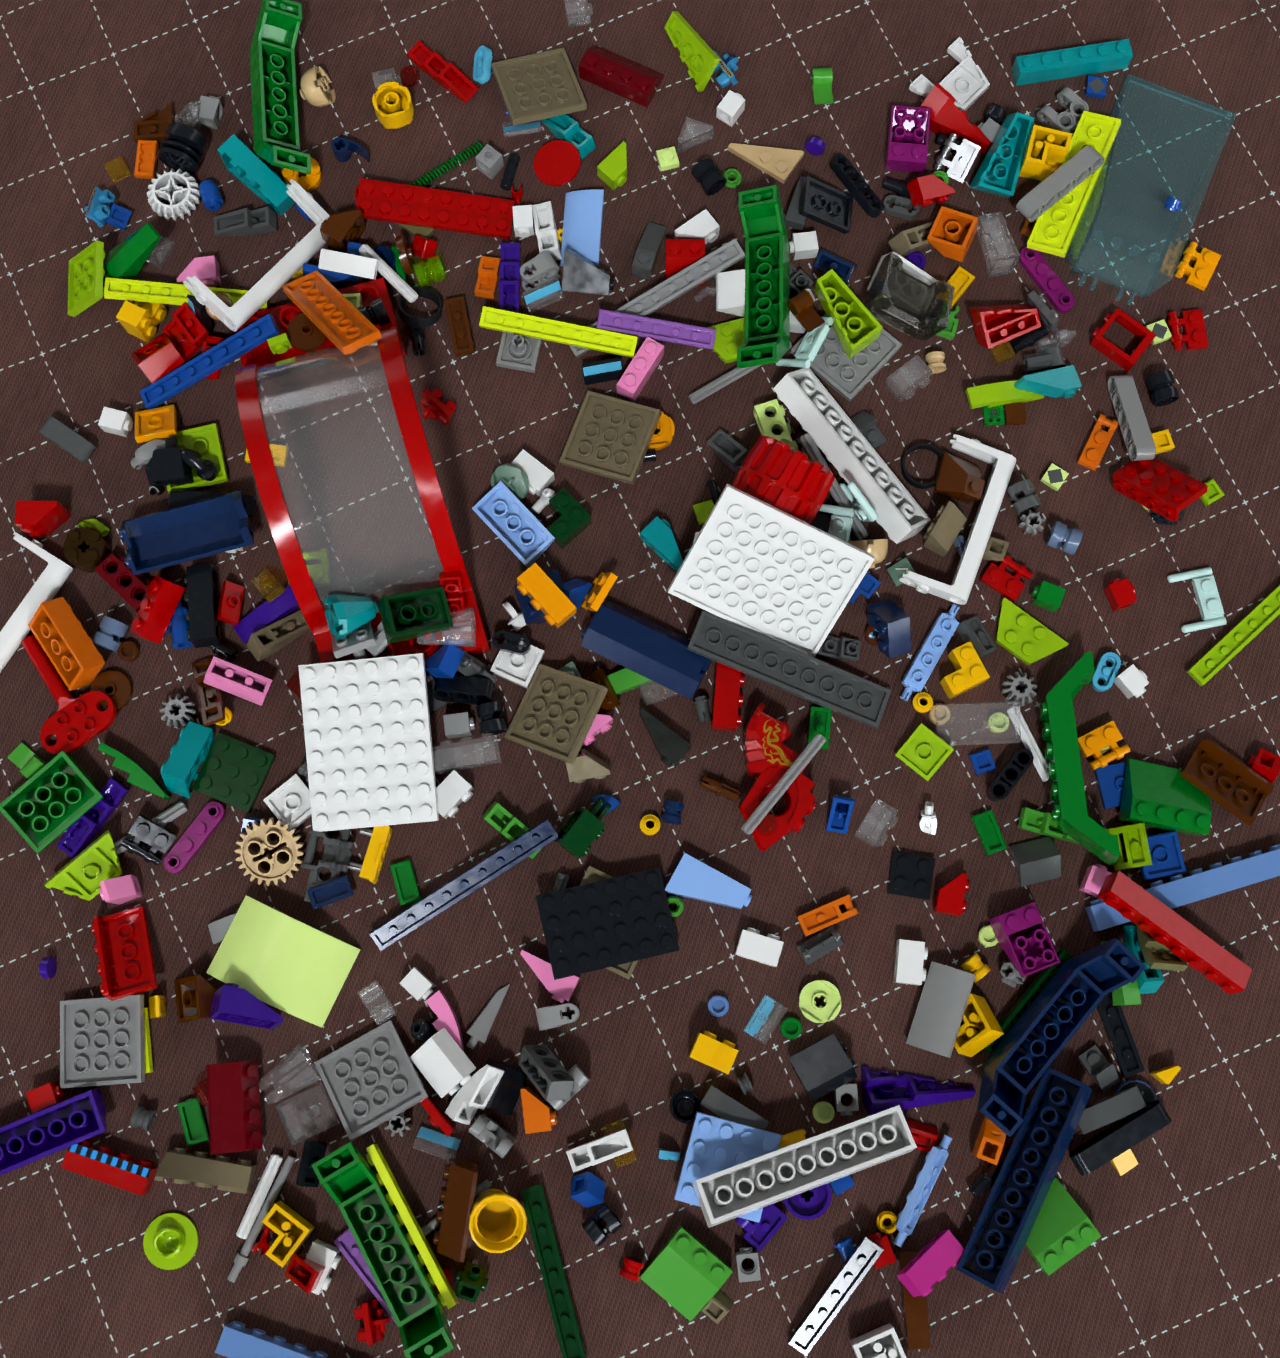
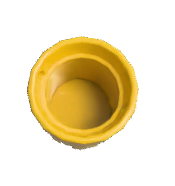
(497, 1221)

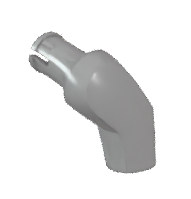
(145, 452)

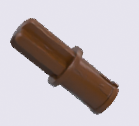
(721, 788)

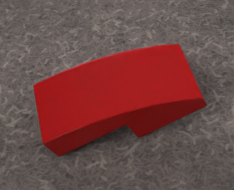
(453, 590)

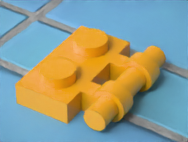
(1203, 268)
(599, 591)
(1099, 739)

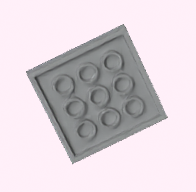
(851, 375)
(102, 1041)
(371, 1080)

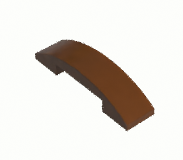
(211, 698)

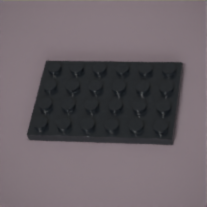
(607, 923)

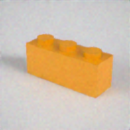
(545, 596)

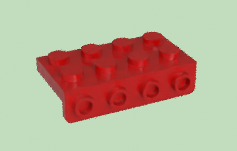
(1158, 487)
(124, 953)

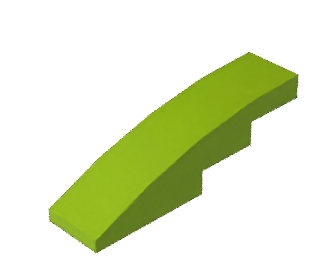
(998, 394)

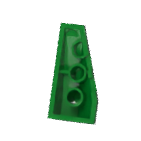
(131, 254)

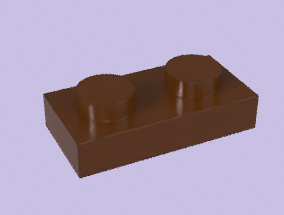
(611, 700)

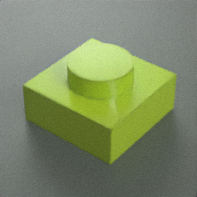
(279, 344)

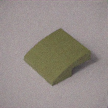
(1158, 955)

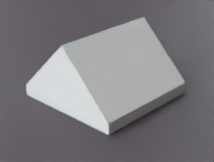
(731, 292)

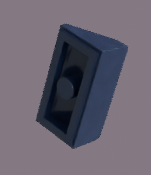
(826, 261)

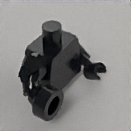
(173, 467)

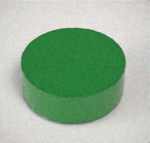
(791, 1028)

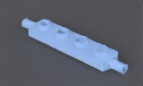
(930, 652)
(922, 1189)

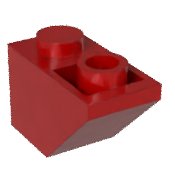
(929, 189)
(950, 897)

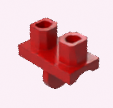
(435, 408)
(373, 1322)

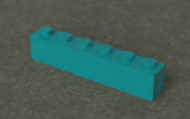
(1072, 62)

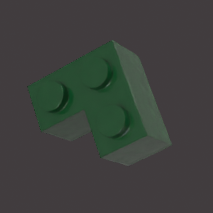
(571, 519)

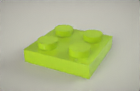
(924, 752)

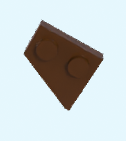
(154, 124)

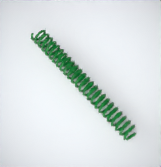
(454, 159)

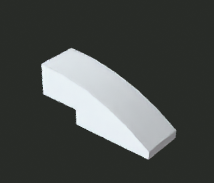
(546, 229)
(348, 264)
(474, 1094)
(599, 1150)

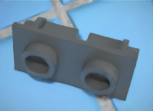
(474, 668)
(820, 945)

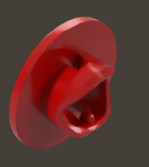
(557, 163)

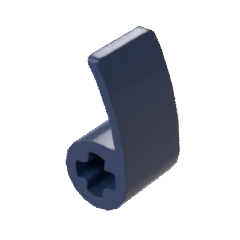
(345, 147)

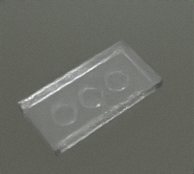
(979, 723)

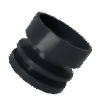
(182, 148)

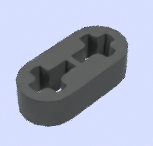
(900, 207)

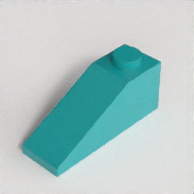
(1052, 383)
(661, 540)
(1150, 979)

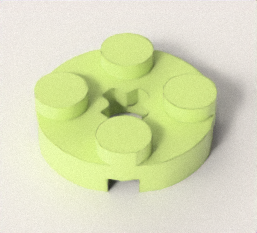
(831, 998)

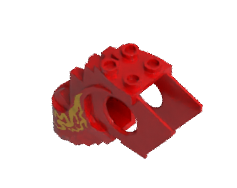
(768, 762)

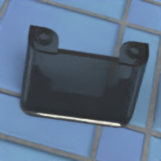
(908, 302)

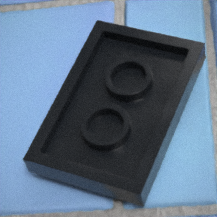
(826, 205)

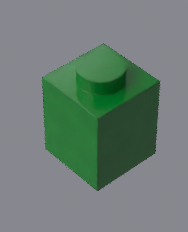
(1048, 596)

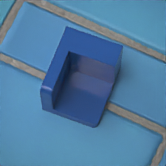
(587, 1189)

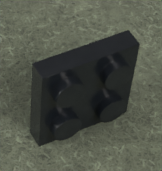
(911, 876)

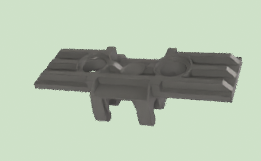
(335, 857)

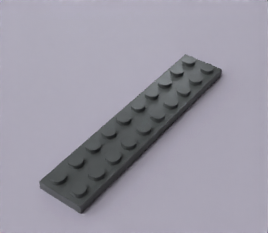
(789, 669)

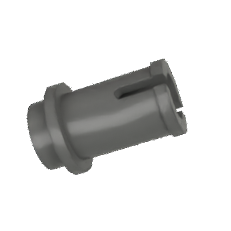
(702, 708)

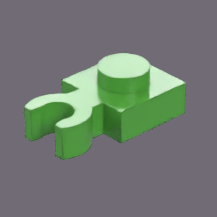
(950, 331)

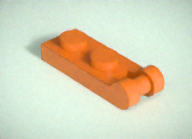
(1097, 442)
(826, 915)

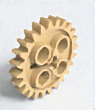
(278, 867)

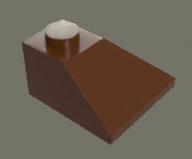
(342, 229)
(959, 479)
(193, 998)

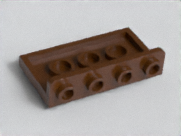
(1226, 780)

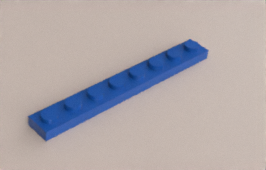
(209, 361)

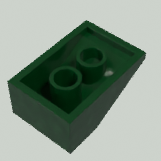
(414, 614)

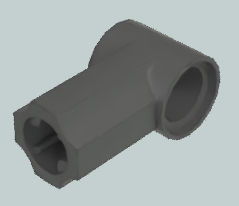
(1046, 360)

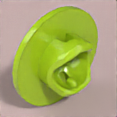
(170, 1241)

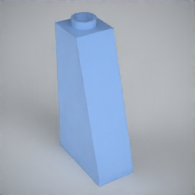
(703, 883)

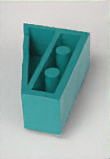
(186, 758)

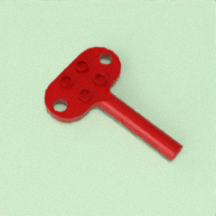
(76, 719)

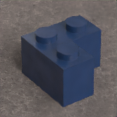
(892, 627)

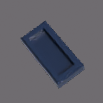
(330, 892)

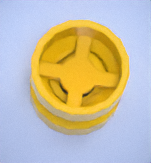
(975, 966)

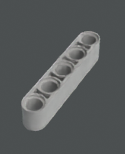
(1060, 183)
(1131, 418)

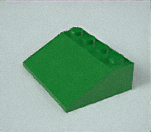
(1163, 799)
(51, 801)

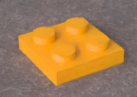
(155, 423)

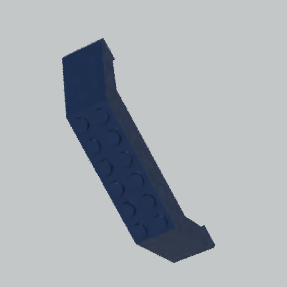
(1048, 1028)

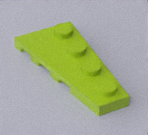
(693, 50)

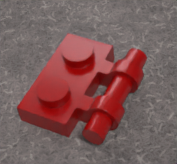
(1193, 329)
(1003, 582)

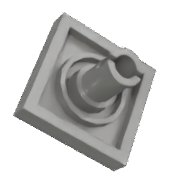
(518, 352)
(355, 642)

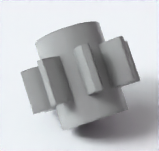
(1036, 518)
(1011, 975)
(404, 1121)

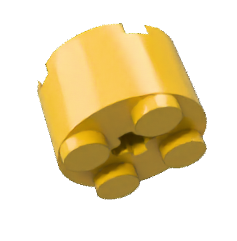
(393, 105)

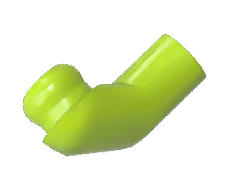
(96, 525)

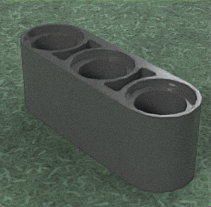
(67, 439)

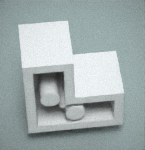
(878, 1344)

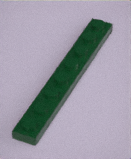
(552, 1272)

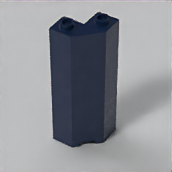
(187, 532)
(645, 648)

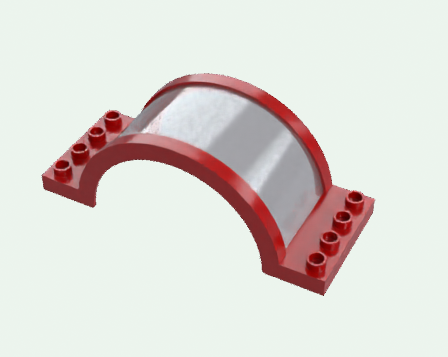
(347, 474)

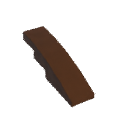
(914, 1311)

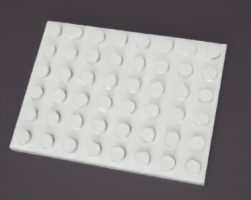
(770, 572)
(368, 742)

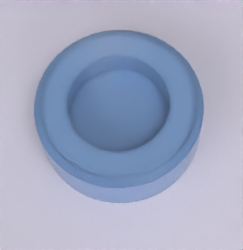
(718, 1006)

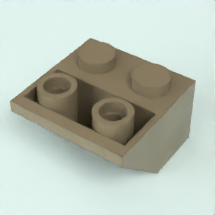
(944, 529)

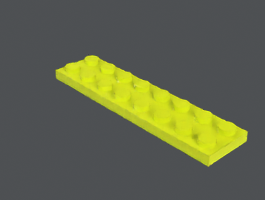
(1057, 226)

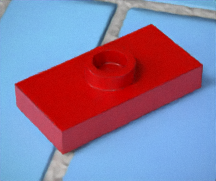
(230, 603)
(437, 1117)

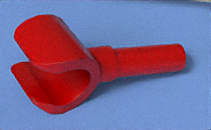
(517, 195)
(262, 1243)

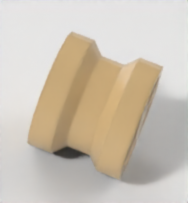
(936, 361)

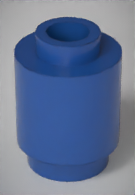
(210, 195)

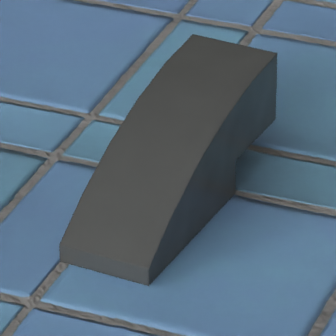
(793, 218)
(245, 222)
(728, 450)
(1111, 1109)
(732, 1110)

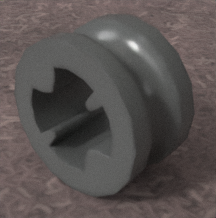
(744, 1083)

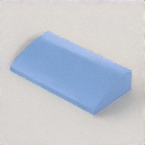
(583, 223)
(514, 524)

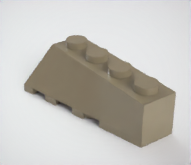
(207, 1170)

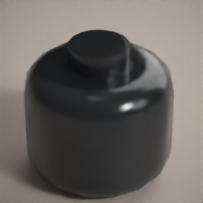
(996, 113)
(422, 1030)

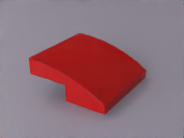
(186, 331)

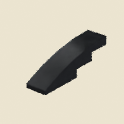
(180, 498)

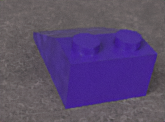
(241, 1007)

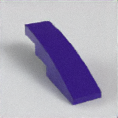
(510, 277)
(267, 614)
(91, 822)

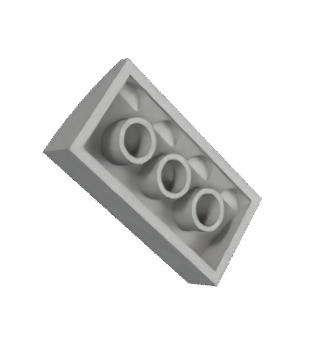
(940, 1009)

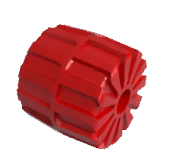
(784, 478)

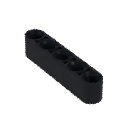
(1120, 1137)

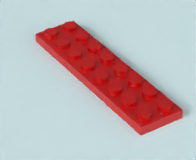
(435, 208)

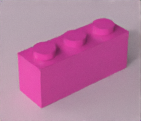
(931, 1264)

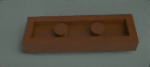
(459, 326)

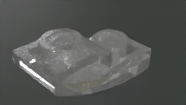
(1061, 338)
(654, 692)

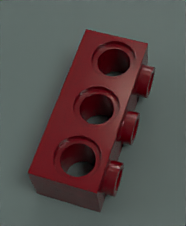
(118, 579)

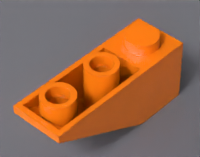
(989, 1142)

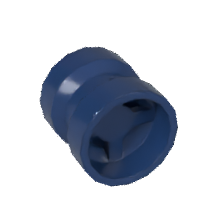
(672, 812)

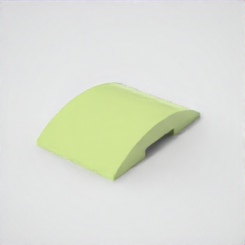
(283, 961)

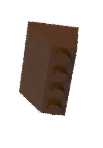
(456, 1208)

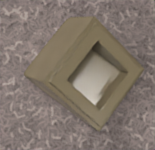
(995, 549)
(718, 1306)

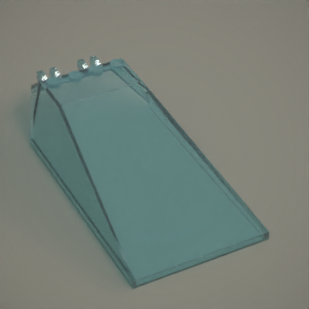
(1160, 150)

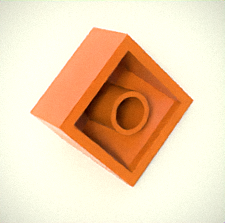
(953, 233)
(536, 1112)

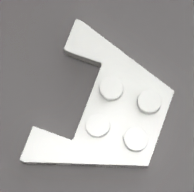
(964, 82)

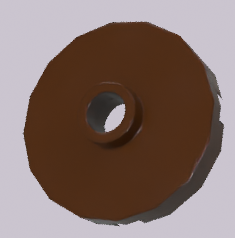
(405, 254)
(305, 341)
(121, 688)

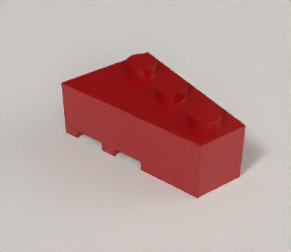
(1003, 322)

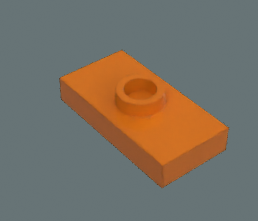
(146, 159)

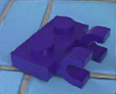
(760, 1233)

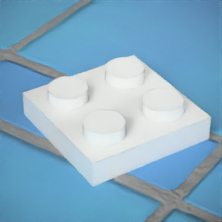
(516, 667)
(290, 802)

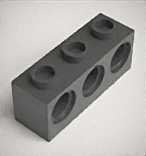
(546, 1072)

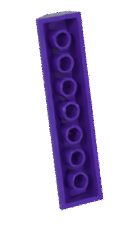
(51, 1130)

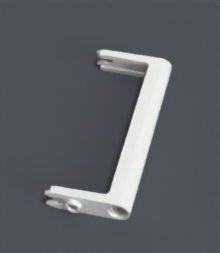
(274, 279)
(981, 528)
(43, 590)

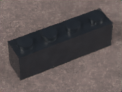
(202, 605)

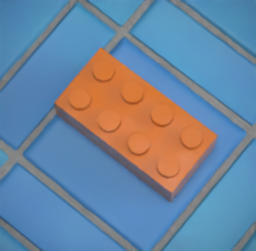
(66, 643)

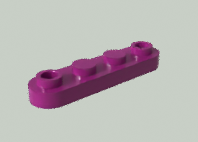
(1046, 280)
(194, 837)

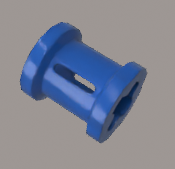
(844, 1247)

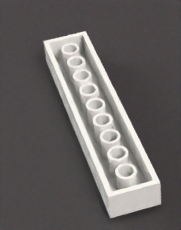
(851, 453)
(803, 1166)

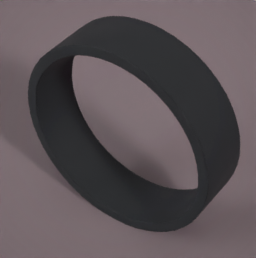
(421, 322)
(912, 482)

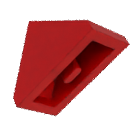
(304, 1273)

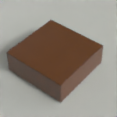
(1015, 414)

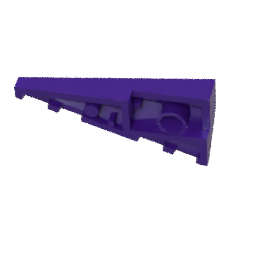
(909, 1091)

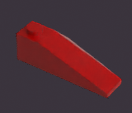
(948, 118)

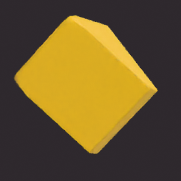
(157, 1006)
(1166, 1074)
(1124, 1162)

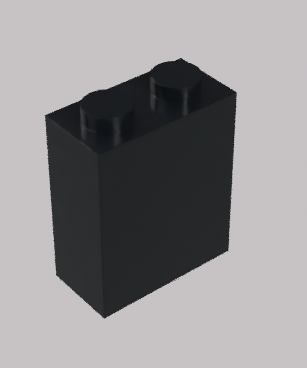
(823, 1067)

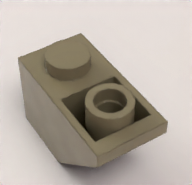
(587, 767)

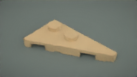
(773, 161)

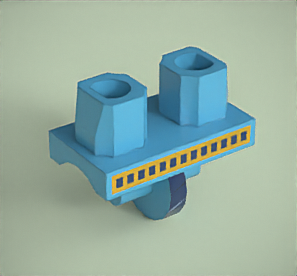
(726, 76)
(99, 206)

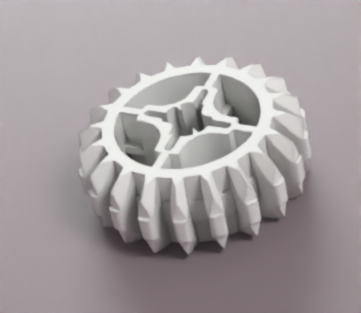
(167, 190)

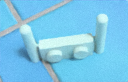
(809, 346)
(861, 506)
(840, 521)
(1206, 596)

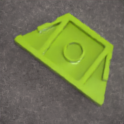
(728, 338)
(1025, 635)
(88, 869)

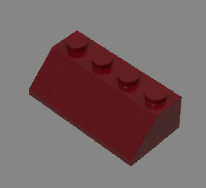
(619, 75)
(234, 1107)

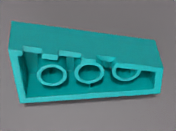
(1005, 157)
(255, 174)

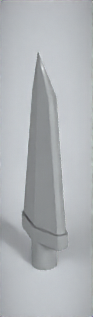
(481, 1027)

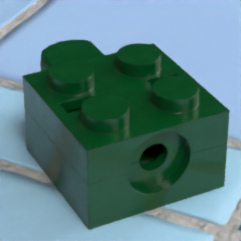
(583, 828)

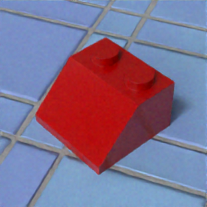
(681, 254)
(158, 358)
(40, 517)

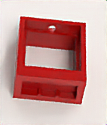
(1113, 352)

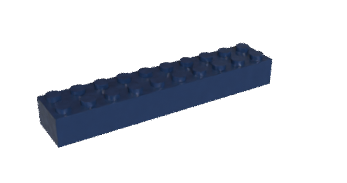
(1024, 1180)

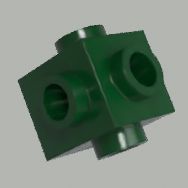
(472, 1277)

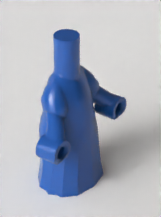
(179, 628)

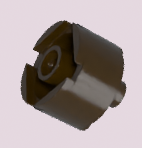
(77, 551)

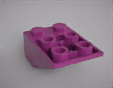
(908, 139)
(1025, 939)

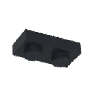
(312, 1152)

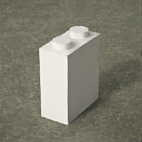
(443, 1063)

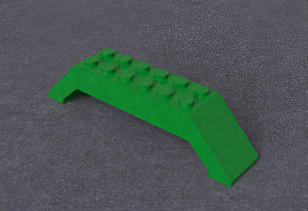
(275, 86)
(765, 278)
(1065, 764)
(387, 1252)

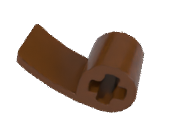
(802, 309)

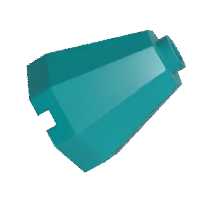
(348, 613)

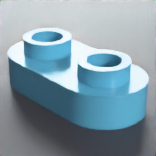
(482, 65)
(1104, 672)

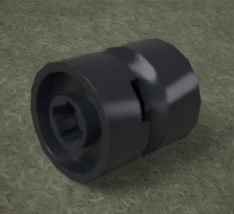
(709, 176)
(375, 313)
(1162, 388)
(491, 717)
(596, 1230)

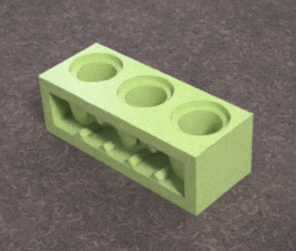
(767, 424)

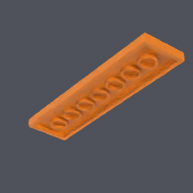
(331, 312)

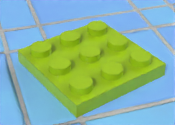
(86, 278)
(208, 444)

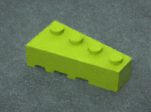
(851, 319)

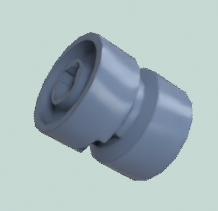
(1064, 537)
(110, 634)

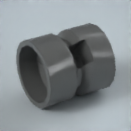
(1026, 503)

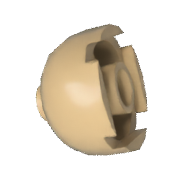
(316, 87)
(875, 547)

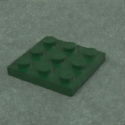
(234, 772)

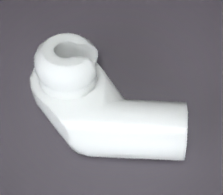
(543, 501)

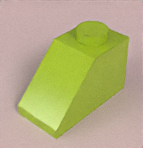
(614, 167)

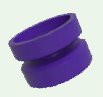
(812, 1205)

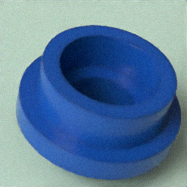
(1172, 204)

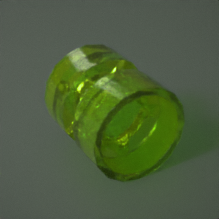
(429, 271)

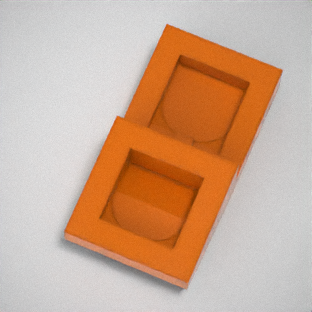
(487, 277)

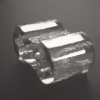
(377, 1002)

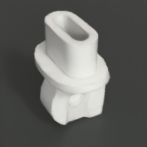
(517, 620)
(928, 821)

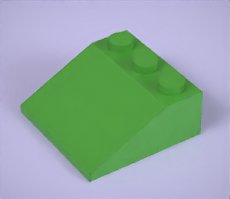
(1059, 1230)
(686, 1273)

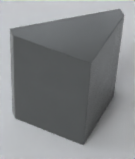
(1036, 861)

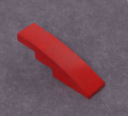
(442, 72)

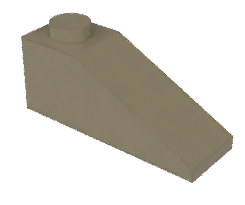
(911, 240)
(277, 635)

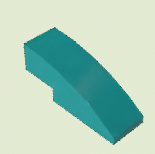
(568, 130)

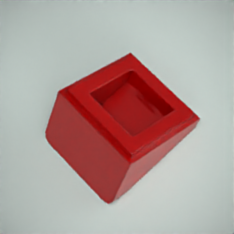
(423, 246)

